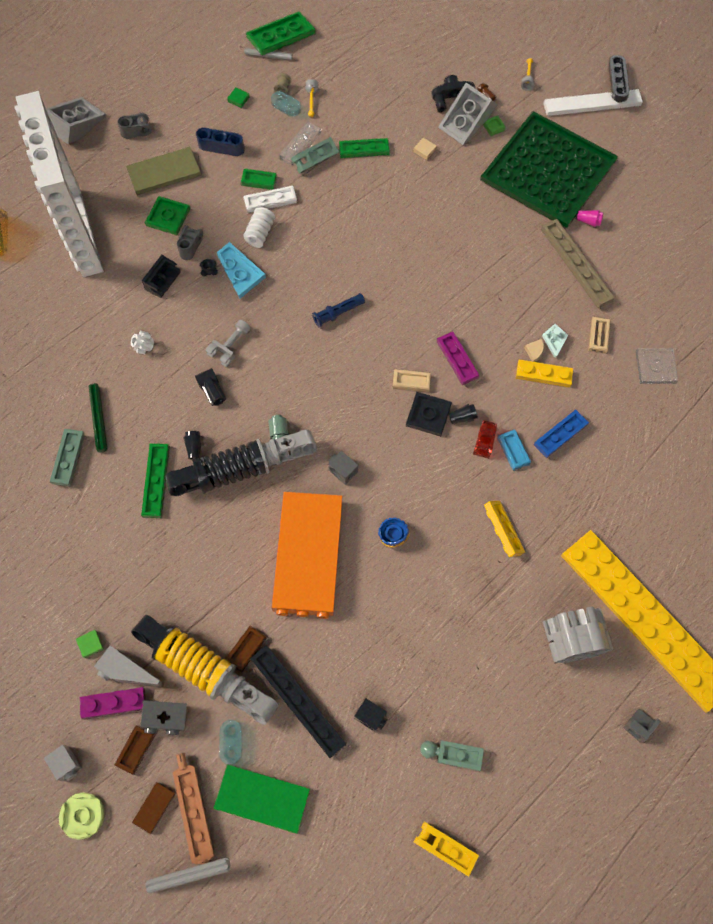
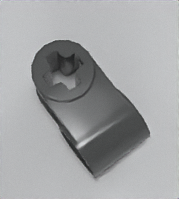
(131, 125)
(189, 242)

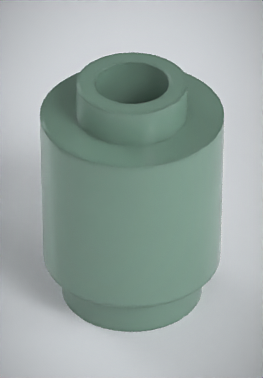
(278, 427)

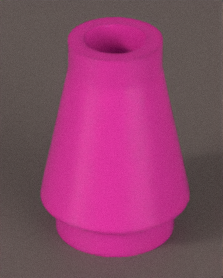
(591, 217)

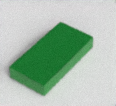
(258, 179)

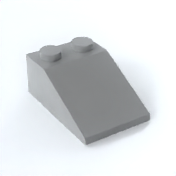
(467, 114)
(74, 119)

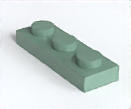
(67, 457)

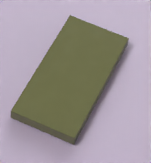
(163, 170)

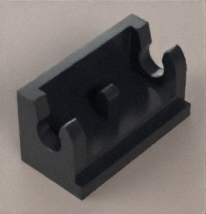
(160, 276)

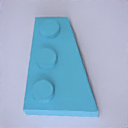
(239, 269)

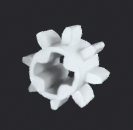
(142, 342)

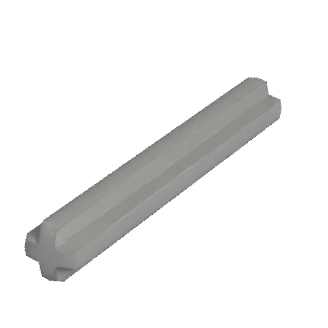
(188, 875)

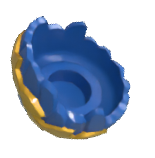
(393, 532)

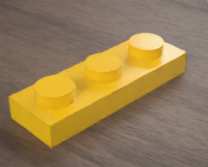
(544, 373)
(504, 529)

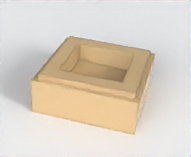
(424, 148)

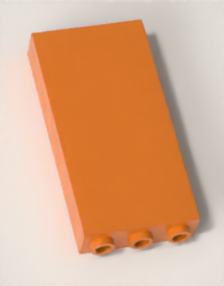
(307, 555)

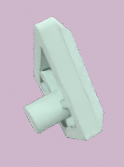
(555, 338)

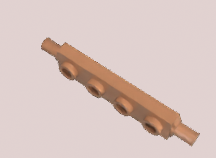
(193, 812)

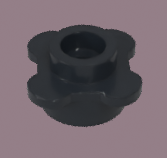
(208, 263)

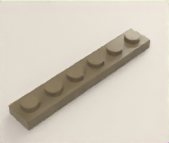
(577, 263)

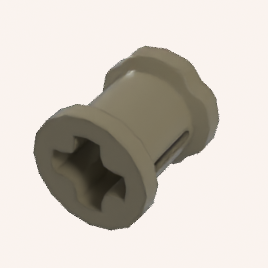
(283, 82)

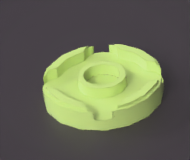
(81, 816)

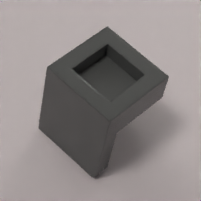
(641, 725)

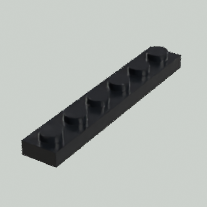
(298, 702)

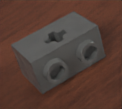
(154, 709)

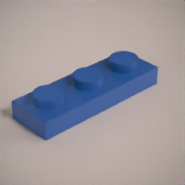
(561, 433)

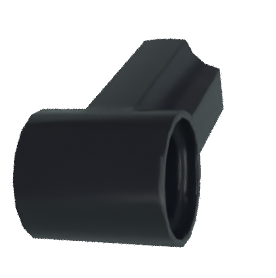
(209, 383)

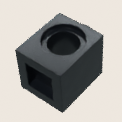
(371, 715)

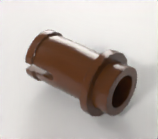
(483, 88)

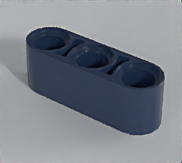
(220, 141)

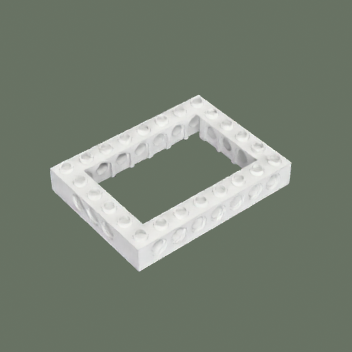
(57, 183)

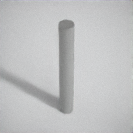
(277, 55)

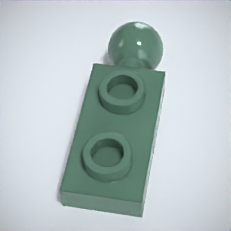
(454, 754)

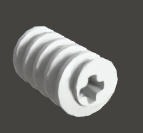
(258, 227)

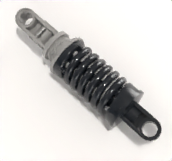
(250, 458)

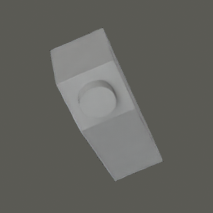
(121, 669)

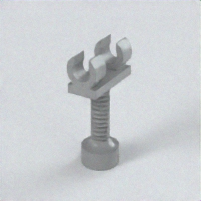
(227, 357)

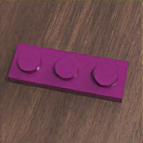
(457, 358)
(112, 703)

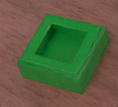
(238, 97)

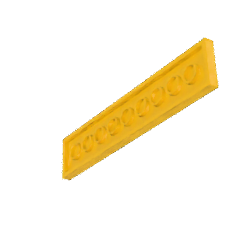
(644, 617)

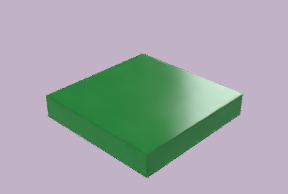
(167, 215)

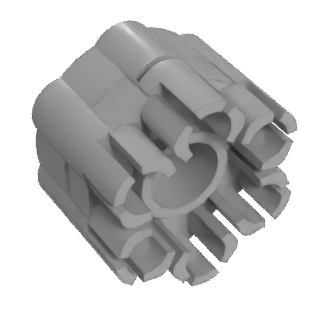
(579, 639)

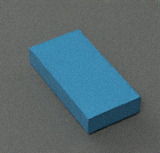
(514, 450)

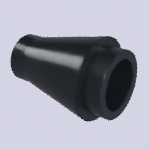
(464, 414)
(193, 444)

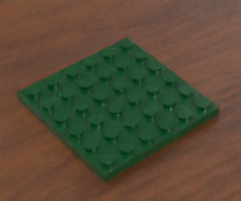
(549, 168)

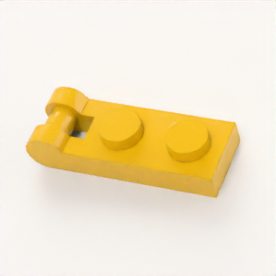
(447, 849)

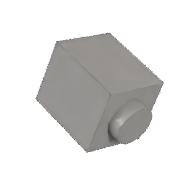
(63, 763)

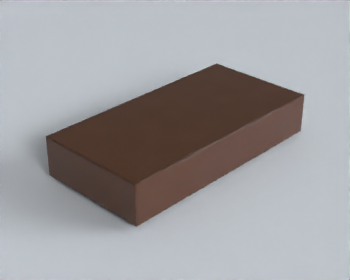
(246, 648)
(134, 750)
(153, 808)

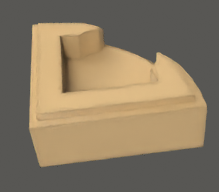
(534, 349)

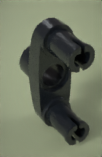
(449, 89)

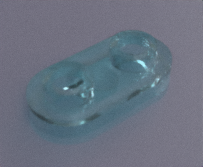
(287, 103)
(230, 742)

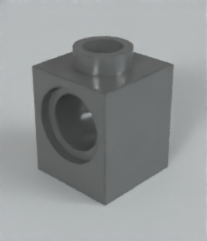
(342, 467)

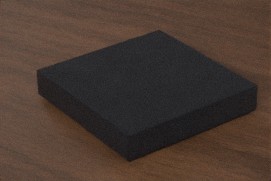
(428, 414)

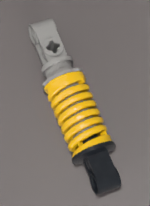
(203, 668)

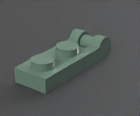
(315, 155)

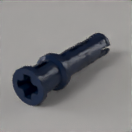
(332, 312)

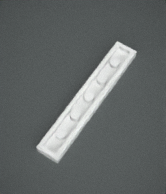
(588, 103)

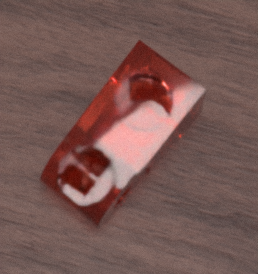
(485, 439)

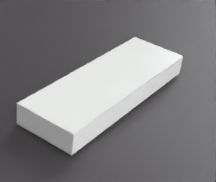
(270, 199)

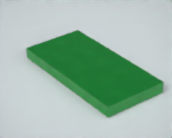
(280, 33)
(262, 799)

